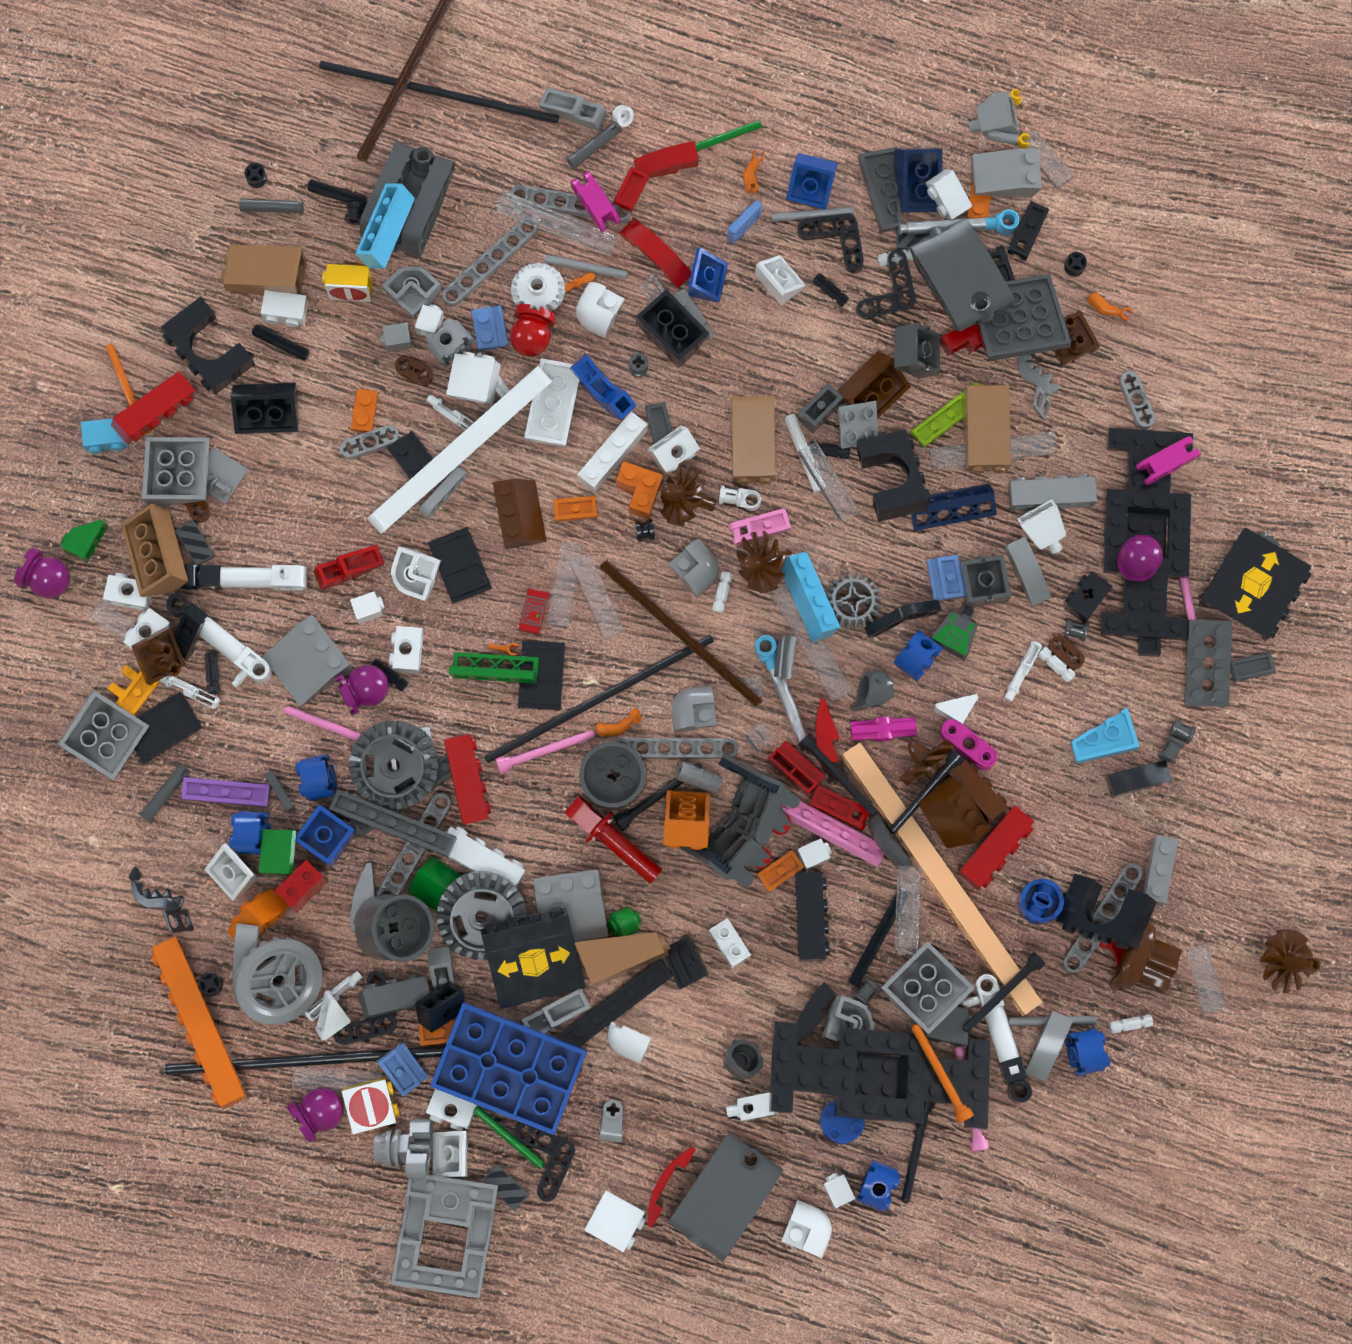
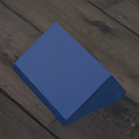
(707, 276)

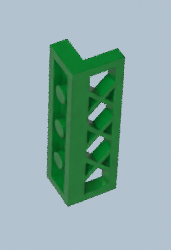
(474, 672)

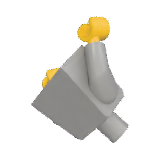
(999, 120)

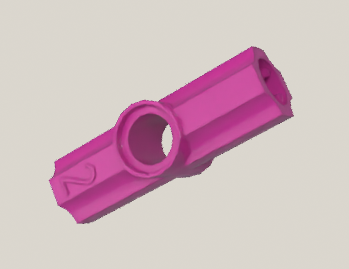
(883, 729)

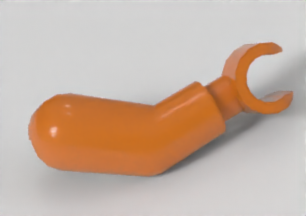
(749, 174)
(1104, 308)
(610, 730)

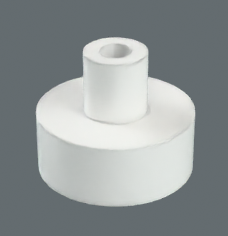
(623, 115)

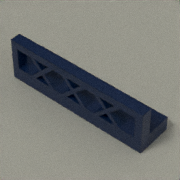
(957, 499)

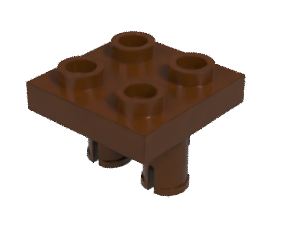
(1081, 337)
(158, 656)

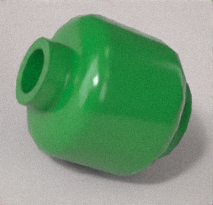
(623, 922)

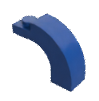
(606, 394)

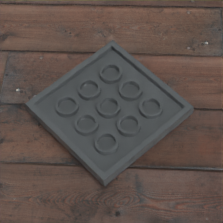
(1029, 324)

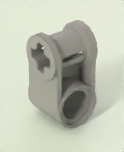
(611, 1126)

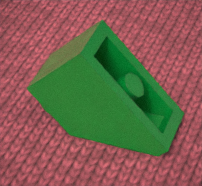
(83, 540)

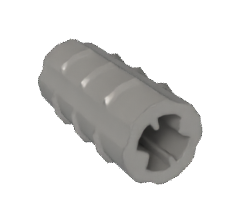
(698, 777)

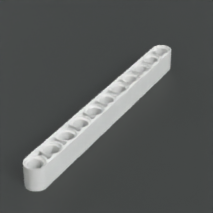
(459, 449)

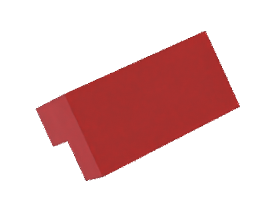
(796, 768)

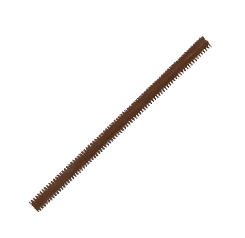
(403, 79)
(680, 633)

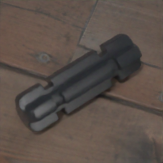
(830, 289)
(834, 450)
(212, 673)
(393, 677)

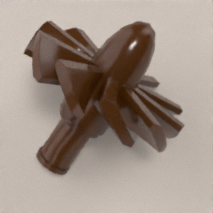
(683, 498)
(762, 567)
(925, 761)
(1289, 957)

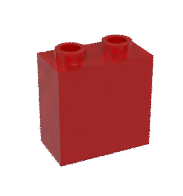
(301, 886)

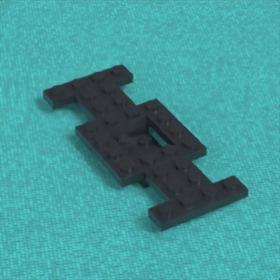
(1145, 511)
(876, 1084)

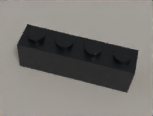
(810, 916)

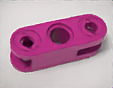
(594, 201)
(1168, 460)
(980, 748)

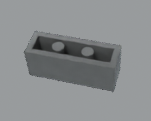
(392, 996)

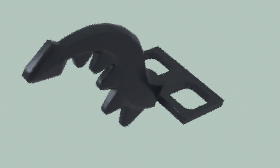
(157, 901)

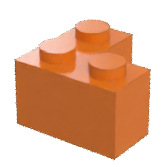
(644, 485)
(262, 912)

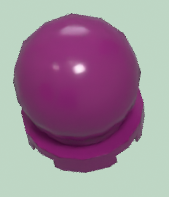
(1139, 558)
(44, 576)
(364, 687)
(319, 1111)

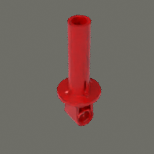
(600, 828)

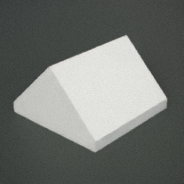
(779, 278)
(230, 872)
(450, 1154)

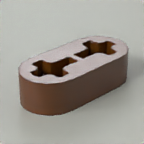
(415, 366)
(192, 511)
(1070, 649)

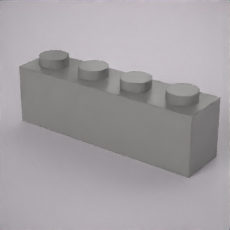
(1063, 490)

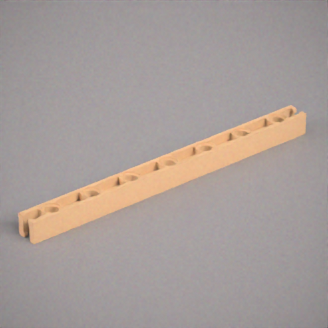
(940, 878)

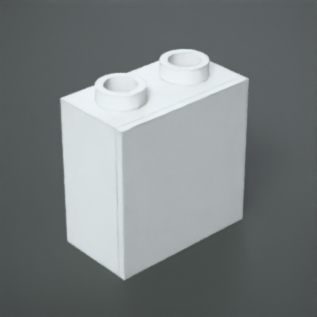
(473, 378)
(615, 1222)

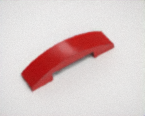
(657, 252)
(682, 1161)

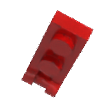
(839, 807)

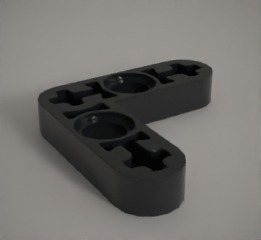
(843, 232)
(894, 298)
(901, 614)
(380, 1020)
(552, 1150)

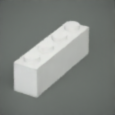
(612, 452)
(476, 857)

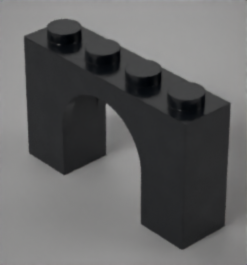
(215, 373)
(897, 450)
(1124, 930)

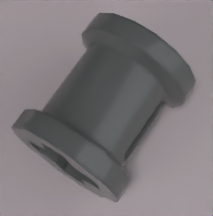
(638, 372)
(1076, 630)
(1182, 731)
(1171, 750)
(867, 992)

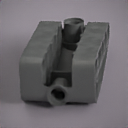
(425, 181)
(961, 274)
(725, 1197)

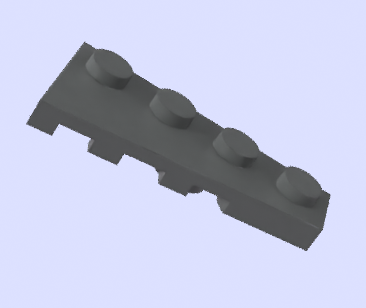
(882, 188)

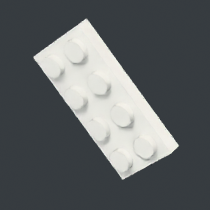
(553, 406)

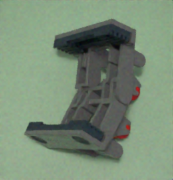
(746, 825)

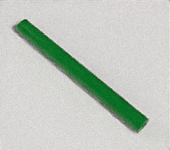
(728, 135)
(508, 1137)

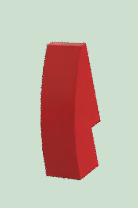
(668, 160)
(957, 340)
(348, 567)
(825, 732)

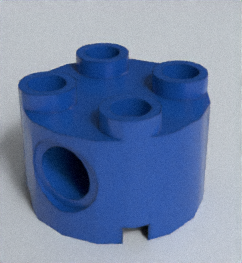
(918, 655)
(316, 777)
(248, 831)
(1040, 901)
(1087, 1051)
(839, 1129)
(878, 1174)

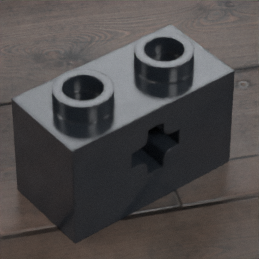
(1096, 588)
(439, 1006)

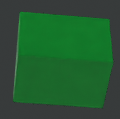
(277, 852)
(432, 881)

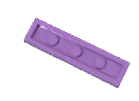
(225, 792)

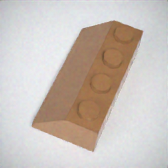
(154, 551)

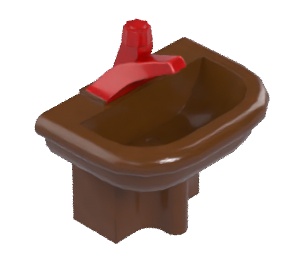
(1150, 964)

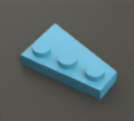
(1108, 739)

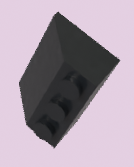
(672, 328)
(265, 408)

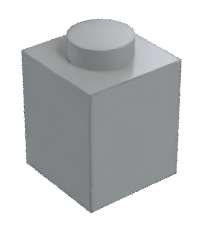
(396, 337)

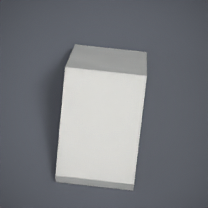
(956, 708)
(331, 1017)

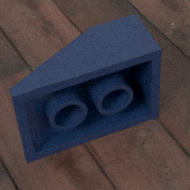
(912, 171)

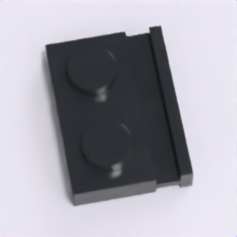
(410, 454)
(685, 962)

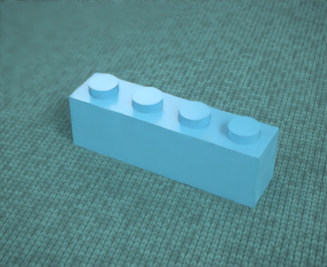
(385, 226)
(809, 597)

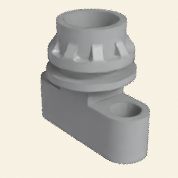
(413, 1148)

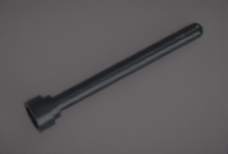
(808, 743)
(953, 760)
(624, 819)
(1033, 963)
(915, 1154)

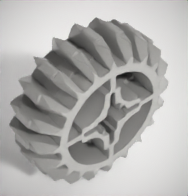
(861, 601)

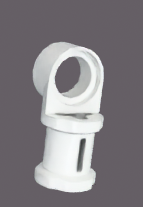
(738, 497)

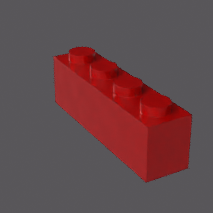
(152, 408)
(466, 779)
(996, 847)

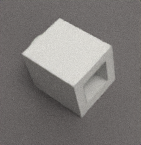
(429, 320)
(367, 607)
(814, 854)
(838, 1190)

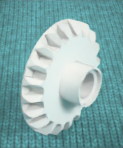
(548, 296)

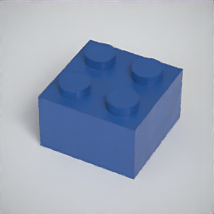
(325, 836)

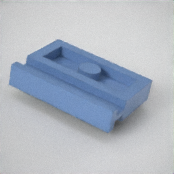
(744, 222)
(489, 328)
(945, 578)
(402, 1069)

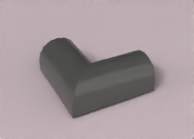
(785, 655)
(888, 843)

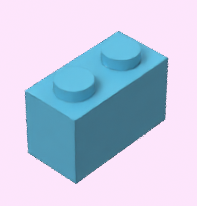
(100, 436)

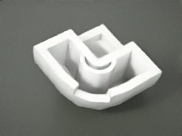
(598, 309)
(414, 572)
(627, 1042)
(808, 1229)

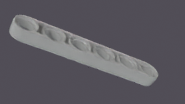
(551, 196)
(492, 264)
(675, 743)
(416, 851)
(1099, 916)

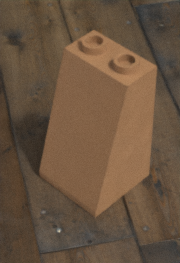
(262, 268)
(987, 428)
(753, 439)
(617, 956)

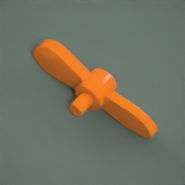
(577, 282)

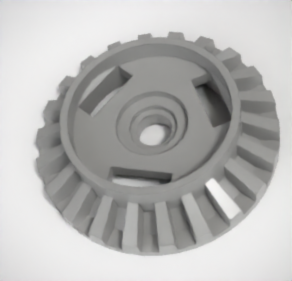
(289, 998)

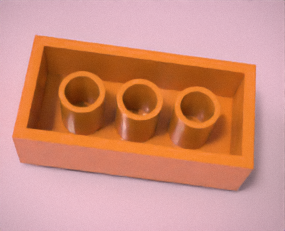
(686, 819)

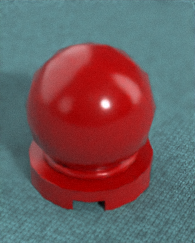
(531, 331)

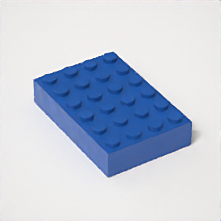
(508, 1068)

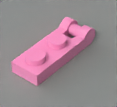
(771, 522)

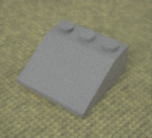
(175, 470)
(306, 661)
(102, 735)
(581, 896)
(927, 988)

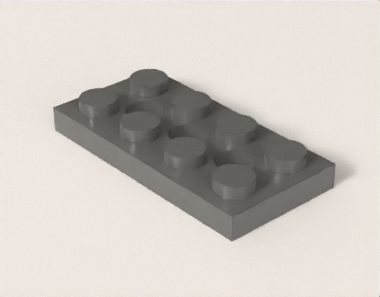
(1218, 674)

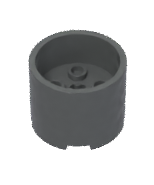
(600, 763)
(410, 925)

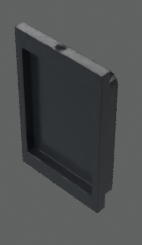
(460, 565)
(548, 690)
(168, 725)

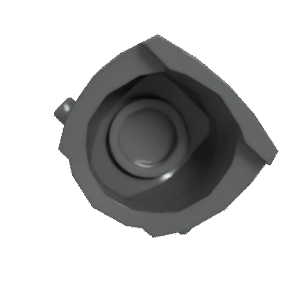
(873, 690)
(743, 1059)

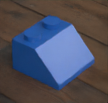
(811, 180)

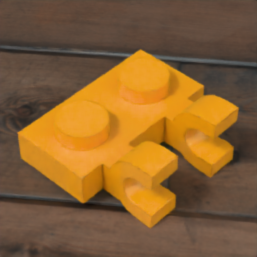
(135, 694)

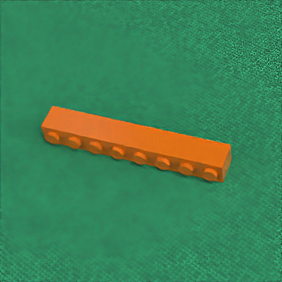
(199, 1023)

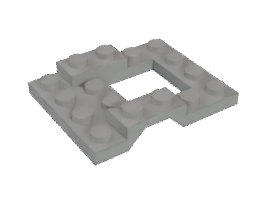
(450, 1203)

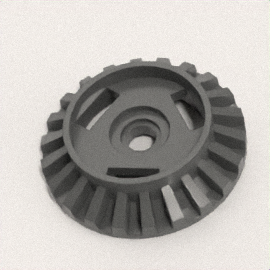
(420, 765)
(460, 900)

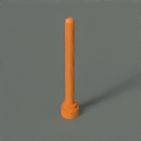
(121, 376)
(962, 1112)

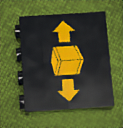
(1256, 583)
(532, 957)

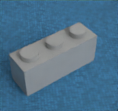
(1160, 868)

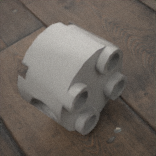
(453, 332)

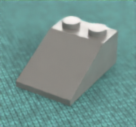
(1007, 173)

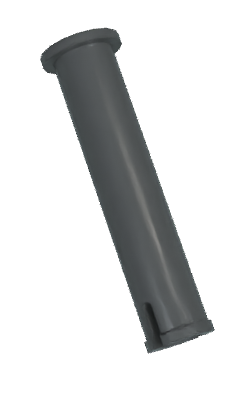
(593, 145)
(278, 206)
(164, 793)

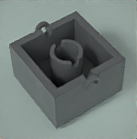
(917, 350)
(985, 581)

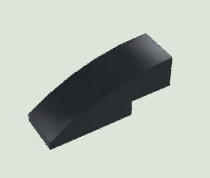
(1138, 778)
(812, 1013)

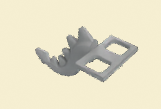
(1041, 382)

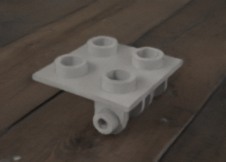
(857, 422)
(223, 475)

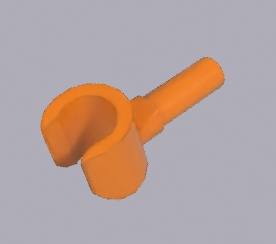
(504, 648)

